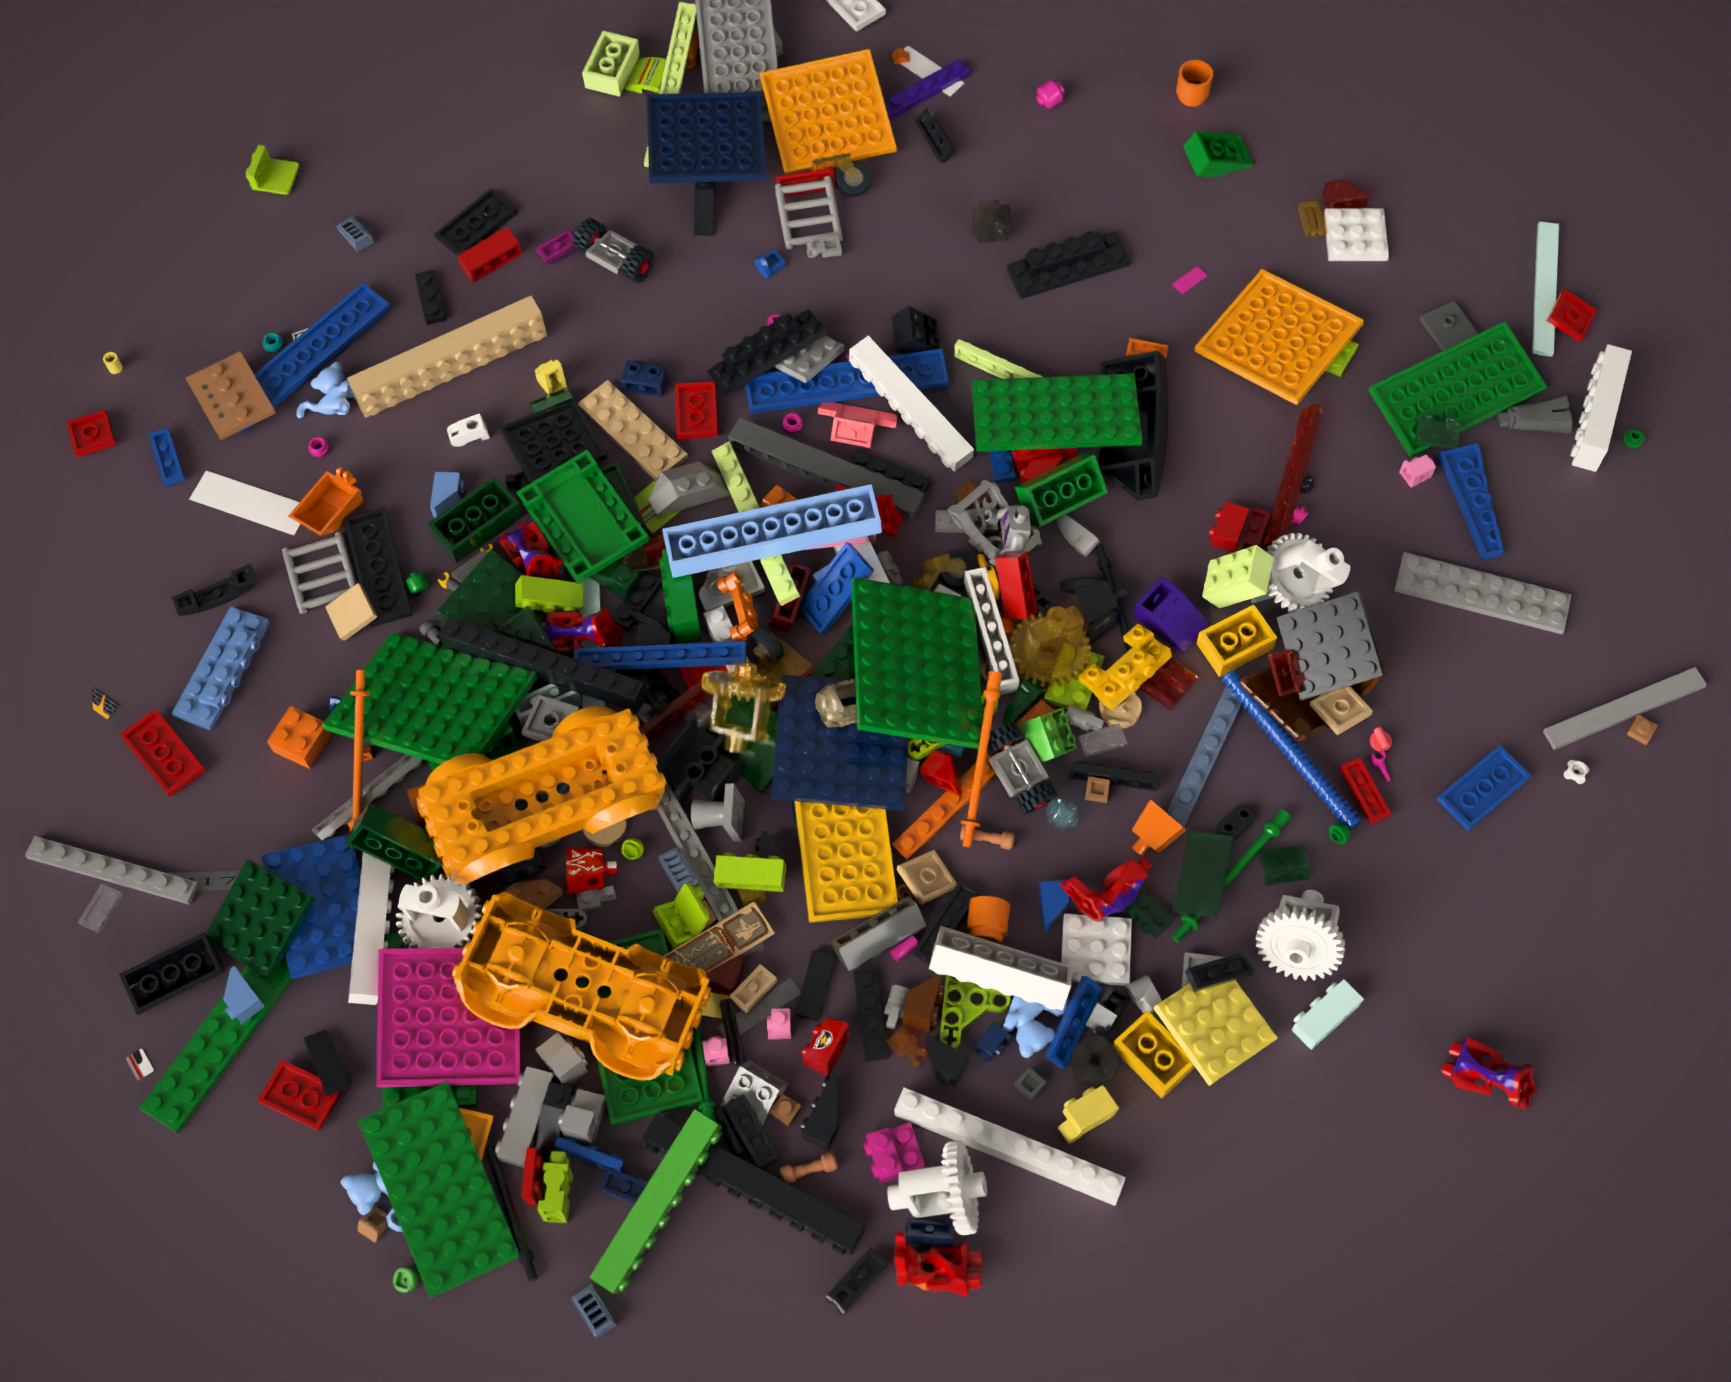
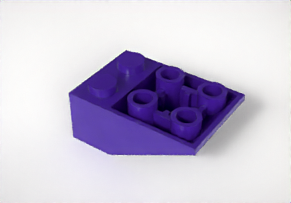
(1170, 615)

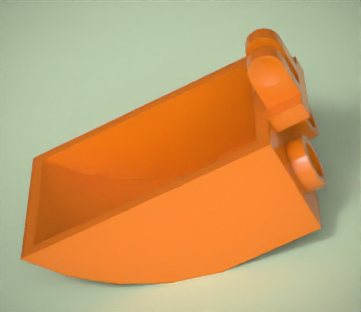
(329, 503)

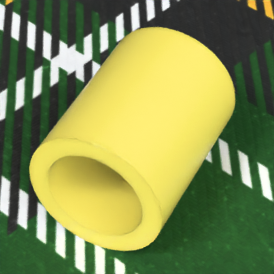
(112, 362)

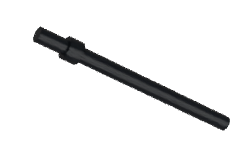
(1104, 566)
(525, 1255)

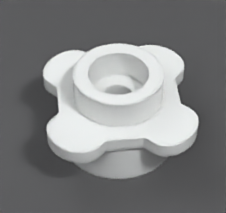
(1578, 766)

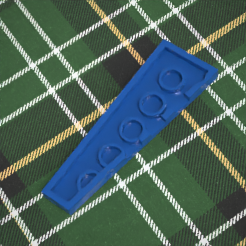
(1467, 480)

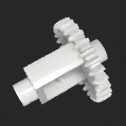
(1304, 571)
(433, 900)
(1302, 936)
(943, 1189)

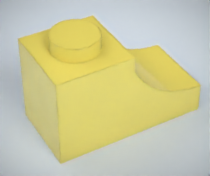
(551, 376)

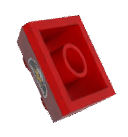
(826, 1046)

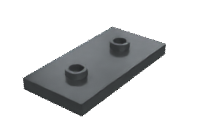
(1448, 325)

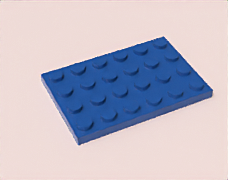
(333, 876)

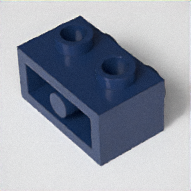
(644, 378)

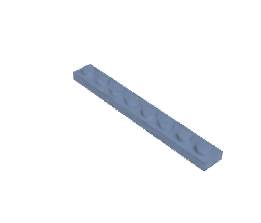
(1204, 757)

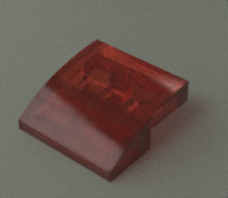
(1169, 683)

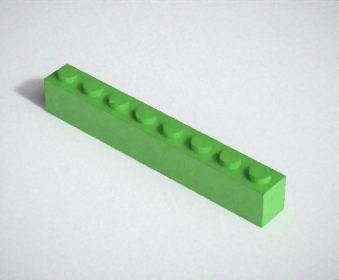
(656, 1202)

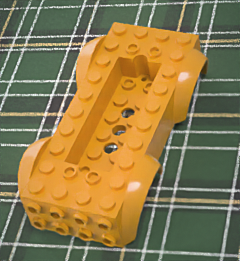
(473, 797)
(632, 1032)

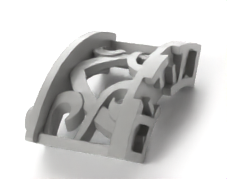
(966, 519)

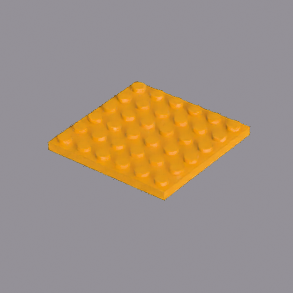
(827, 110)
(1279, 336)

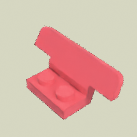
(855, 424)

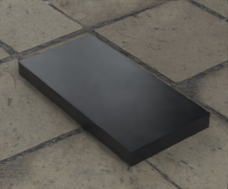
(476, 222)

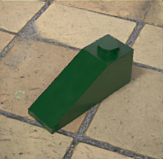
(617, 579)

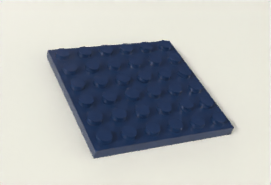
(705, 137)
(837, 762)

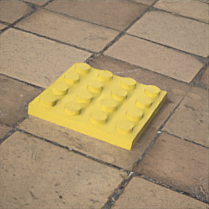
(1215, 1027)

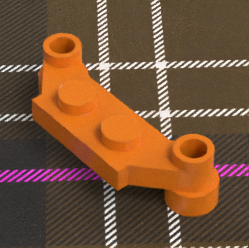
(743, 604)

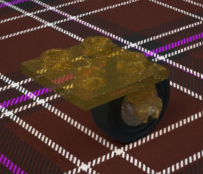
(852, 176)
(948, 567)
(776, 656)

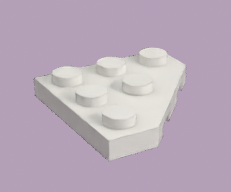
(713, 598)

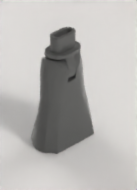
(1546, 415)

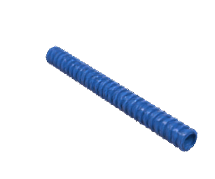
(1294, 753)

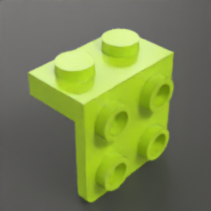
(271, 174)
(682, 917)

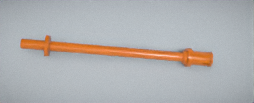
(991, 695)
(358, 745)

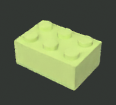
(611, 63)
(1238, 576)

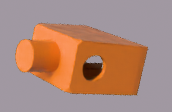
(1155, 829)

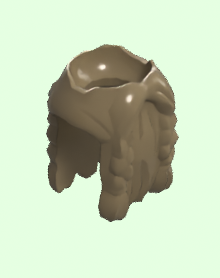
(830, 707)

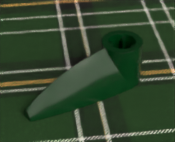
(1023, 701)

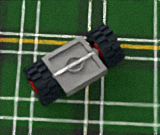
(613, 251)
(1019, 768)

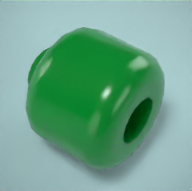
(417, 583)

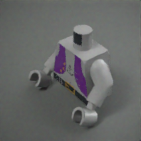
(1013, 528)

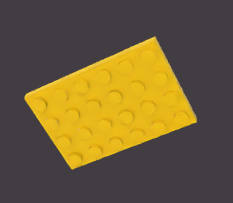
(845, 861)

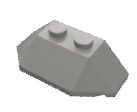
(686, 488)

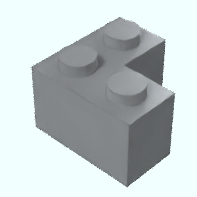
(563, 1060)
(583, 1116)

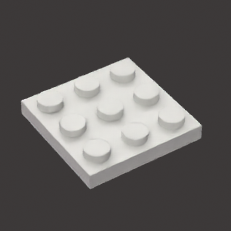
(1356, 234)
(1097, 948)

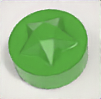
(405, 1279)

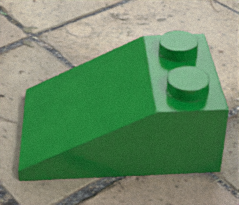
(1216, 153)

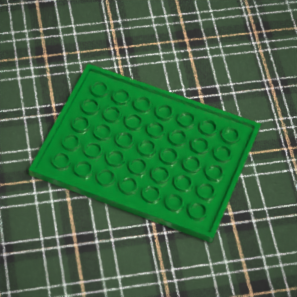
(916, 663)
(432, 700)

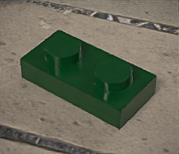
(549, 400)

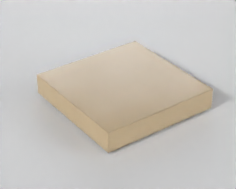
(351, 612)
(1341, 709)
(927, 877)

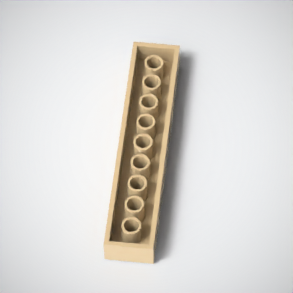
(447, 356)

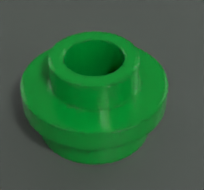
(1631, 442)
(1339, 833)

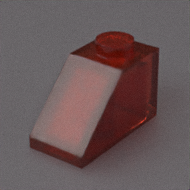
(1344, 195)

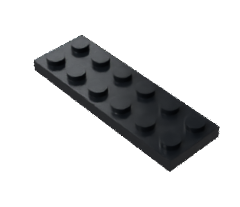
(378, 565)

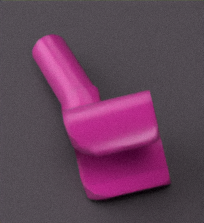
(1380, 763)

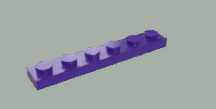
(926, 88)

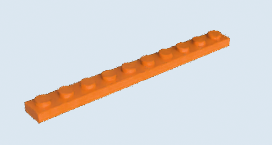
(949, 803)

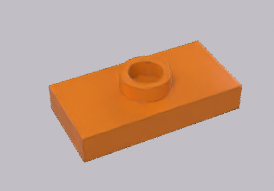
(1138, 346)

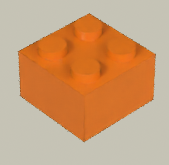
(299, 737)

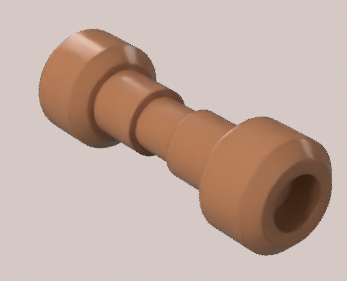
(1005, 839)
(826, 1162)

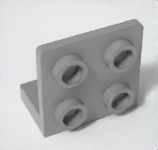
(758, 1086)

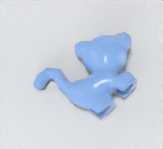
(335, 386)
(1031, 1034)
(366, 1190)

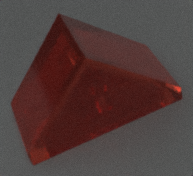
(654, 548)
(1283, 673)
(727, 976)

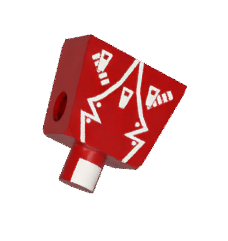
(587, 869)

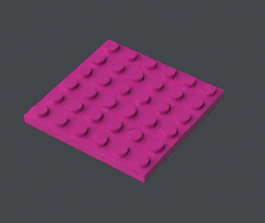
(429, 1031)

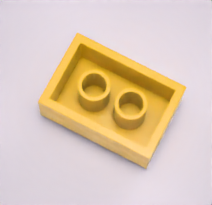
(1236, 640)
(1153, 1054)

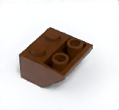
(921, 1005)

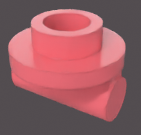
(1380, 740)

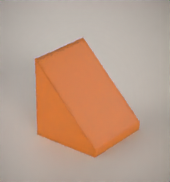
(901, 56)
(1007, 625)
(367, 753)

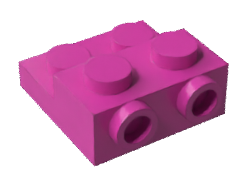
(893, 1152)

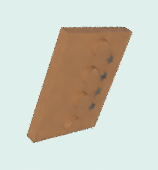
(230, 395)

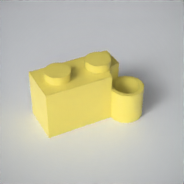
(1087, 1113)

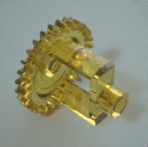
(1051, 646)
(747, 683)

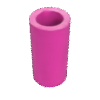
(904, 948)

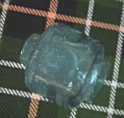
(1061, 813)

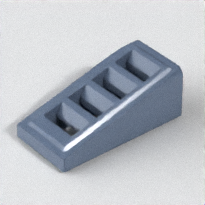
(361, 242)
(677, 868)
(603, 1328)

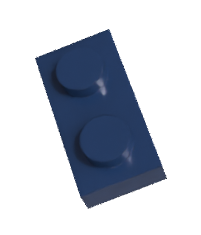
(622, 1186)
(929, 1232)

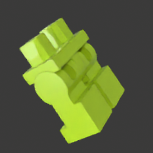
(557, 1180)

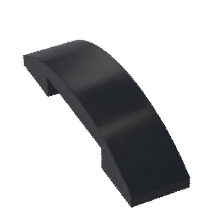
(216, 594)

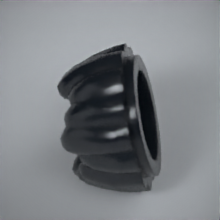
(1307, 484)

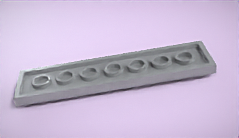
(1483, 593)

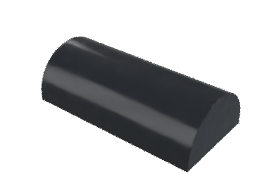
(172, 973)

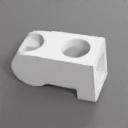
(467, 430)

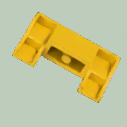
(1129, 671)

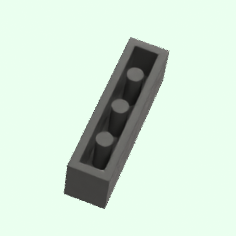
(878, 933)

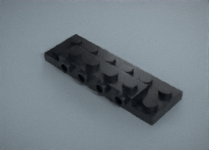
(1067, 263)
(765, 350)

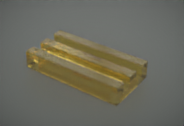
(1308, 232)

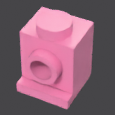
(1417, 470)
(779, 1024)
(716, 1051)

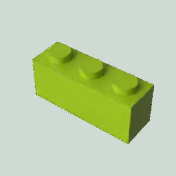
(548, 594)
(750, 872)

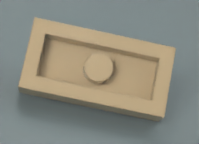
(753, 988)

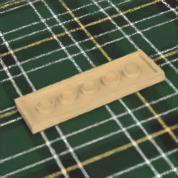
(632, 430)

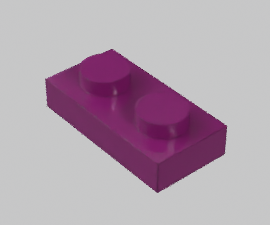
(556, 247)

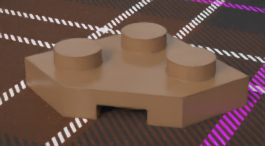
(536, 892)

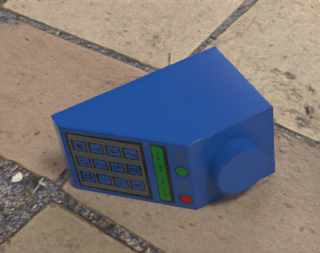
(1053, 903)

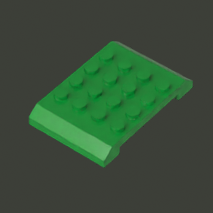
(582, 516)

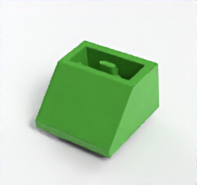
(1049, 735)

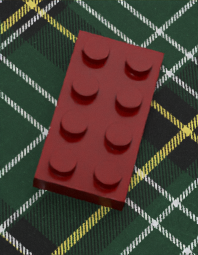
(162, 753)

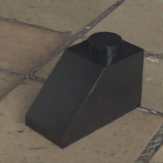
(1107, 1012)
(945, 1061)

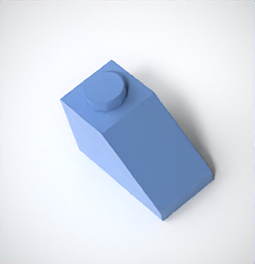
(446, 491)
(240, 997)

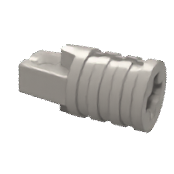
(890, 568)
(1083, 719)
(895, 1005)

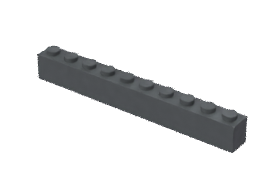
(820, 466)

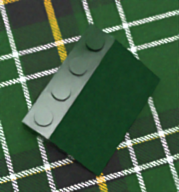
(758, 759)

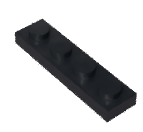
(891, 470)
(1120, 777)
(949, 917)
(870, 1015)

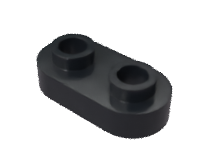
(1236, 822)

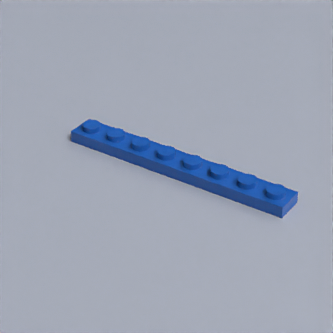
(664, 655)

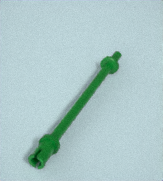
(1271, 829)
(707, 1106)

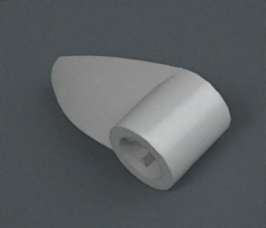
(1077, 535)
(1145, 996)

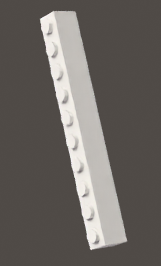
(1009, 1146)

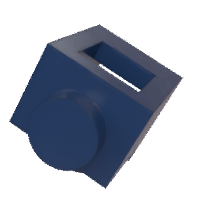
(993, 1043)

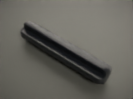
(732, 1032)

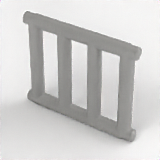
(784, 207)
(293, 571)

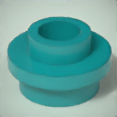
(272, 338)

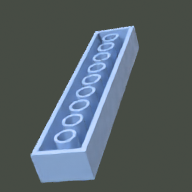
(772, 530)

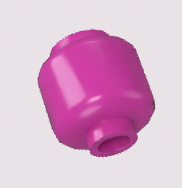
(1050, 94)

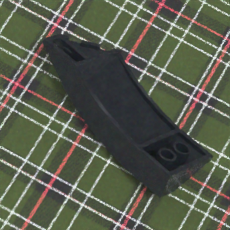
(1141, 467)

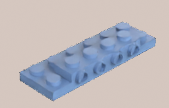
(221, 668)

